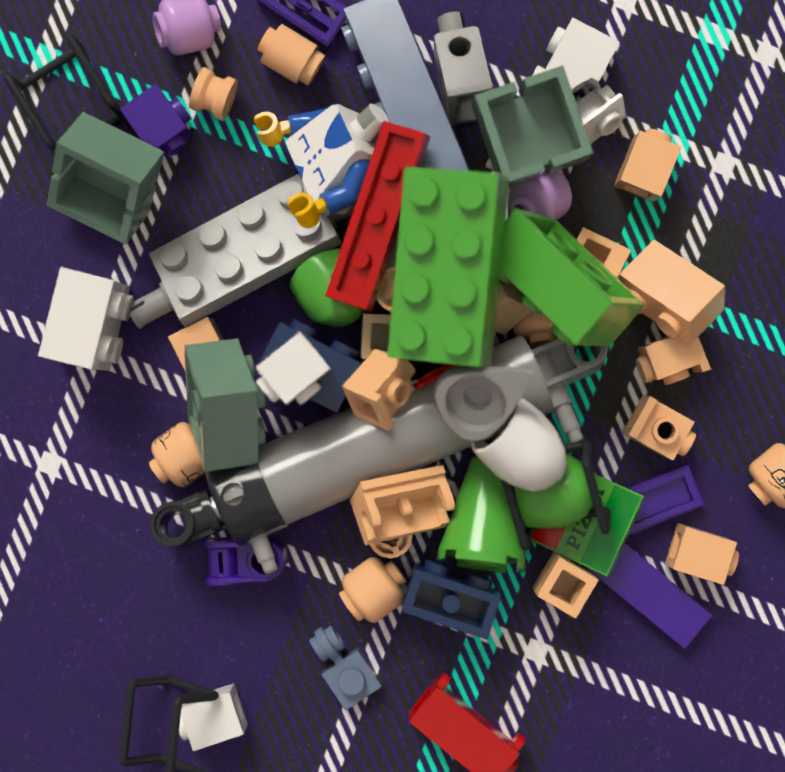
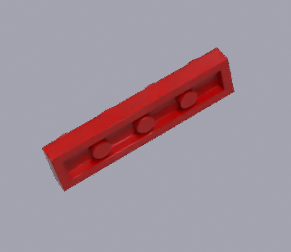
(376, 217)

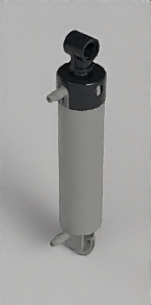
(332, 456)

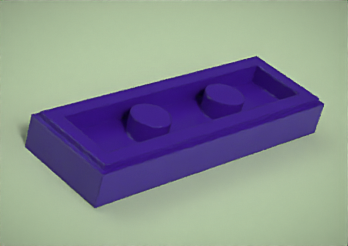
(656, 597)

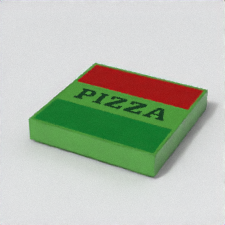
(585, 541)

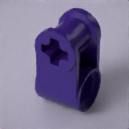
(238, 564)

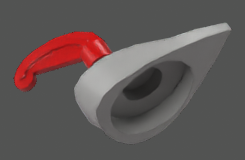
(476, 398)

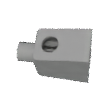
(459, 67)

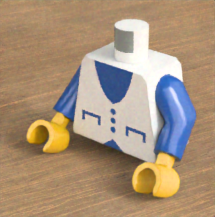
(330, 154)

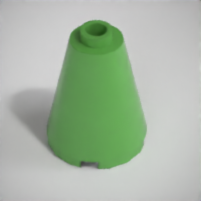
(481, 525)

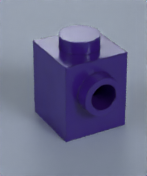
(159, 120)

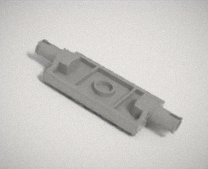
(234, 256)

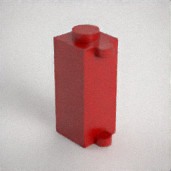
(463, 730)

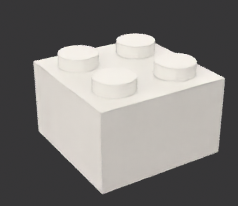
(85, 320)

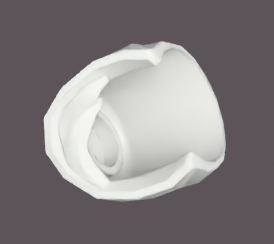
(526, 452)

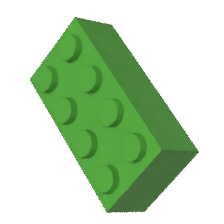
(448, 266)

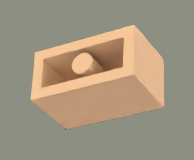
(674, 292)

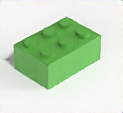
(565, 281)

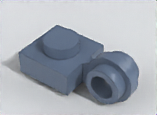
(350, 675)

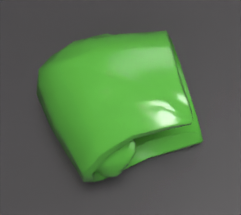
(310, 286)
(560, 503)

